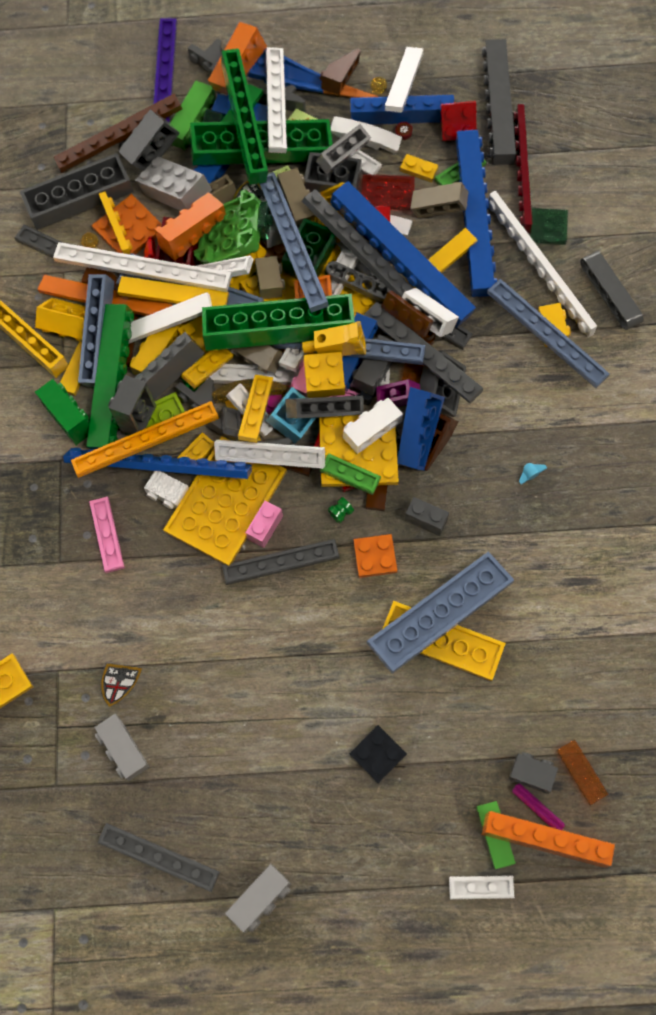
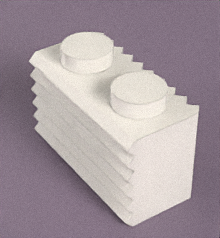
(166, 489)

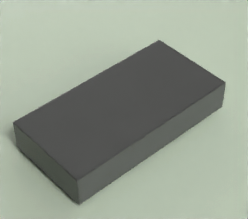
(230, 421)

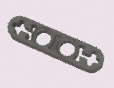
(359, 279)

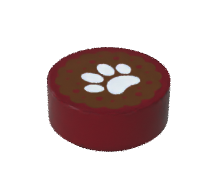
(404, 130)

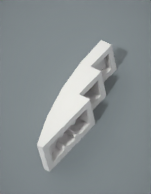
(379, 137)

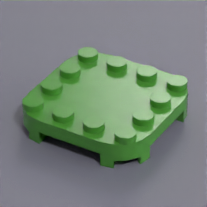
(235, 234)

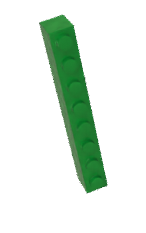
(244, 117)
(110, 371)

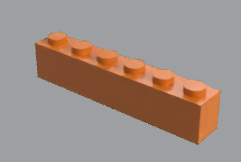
(548, 839)

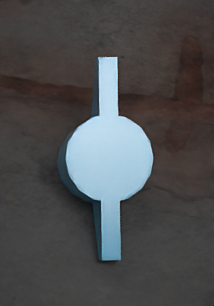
(531, 471)

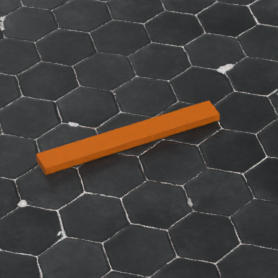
(78, 292)

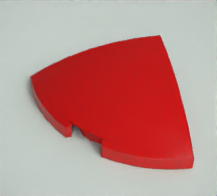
(150, 249)

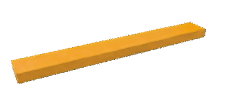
(144, 439)

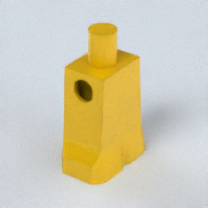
(345, 339)

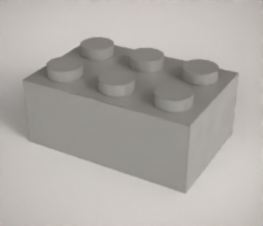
(259, 899)

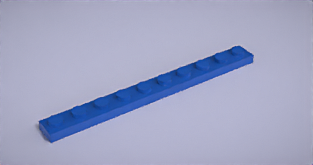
(177, 465)

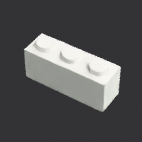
(443, 318)
(372, 425)

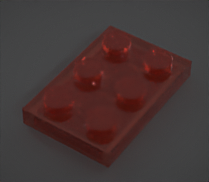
(389, 190)

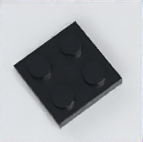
(378, 754)

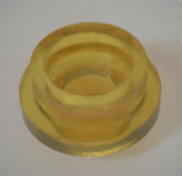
(378, 89)
(89, 237)

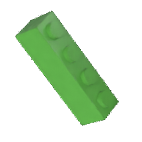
(193, 110)

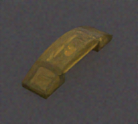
(219, 394)

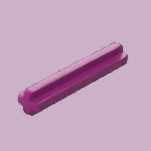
(537, 807)

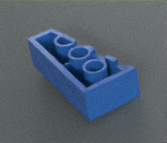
(419, 428)

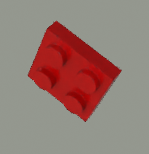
(457, 117)

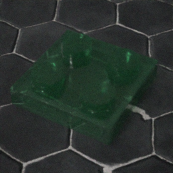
(549, 226)

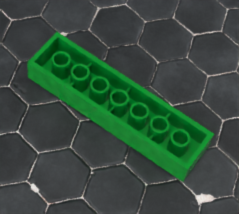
(219, 144)
(271, 322)

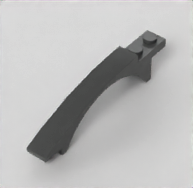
(211, 56)
(204, 395)

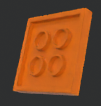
(137, 223)

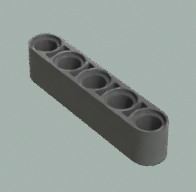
(611, 290)

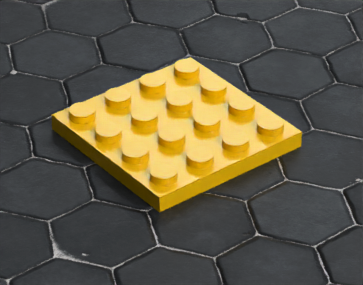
(377, 458)

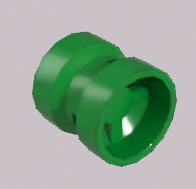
(340, 510)

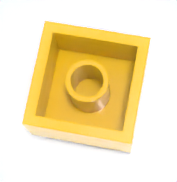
(324, 374)

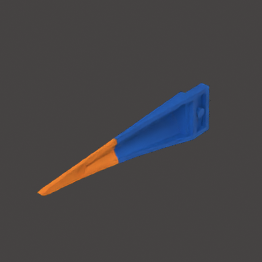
(301, 78)

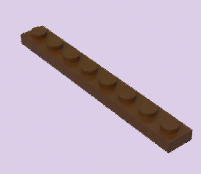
(113, 134)

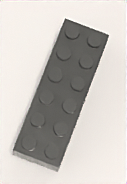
(76, 191)

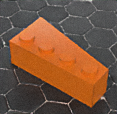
(251, 46)
(189, 226)

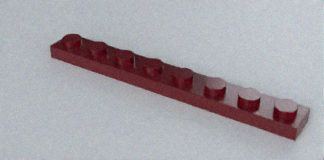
(523, 173)

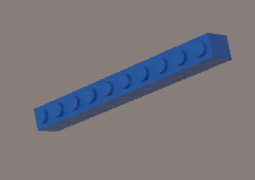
(475, 216)
(399, 251)

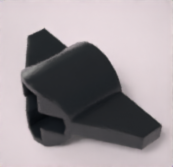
(367, 398)

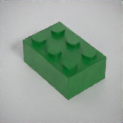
(64, 410)

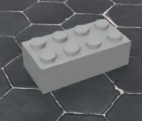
(172, 184)

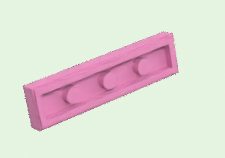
(106, 535)

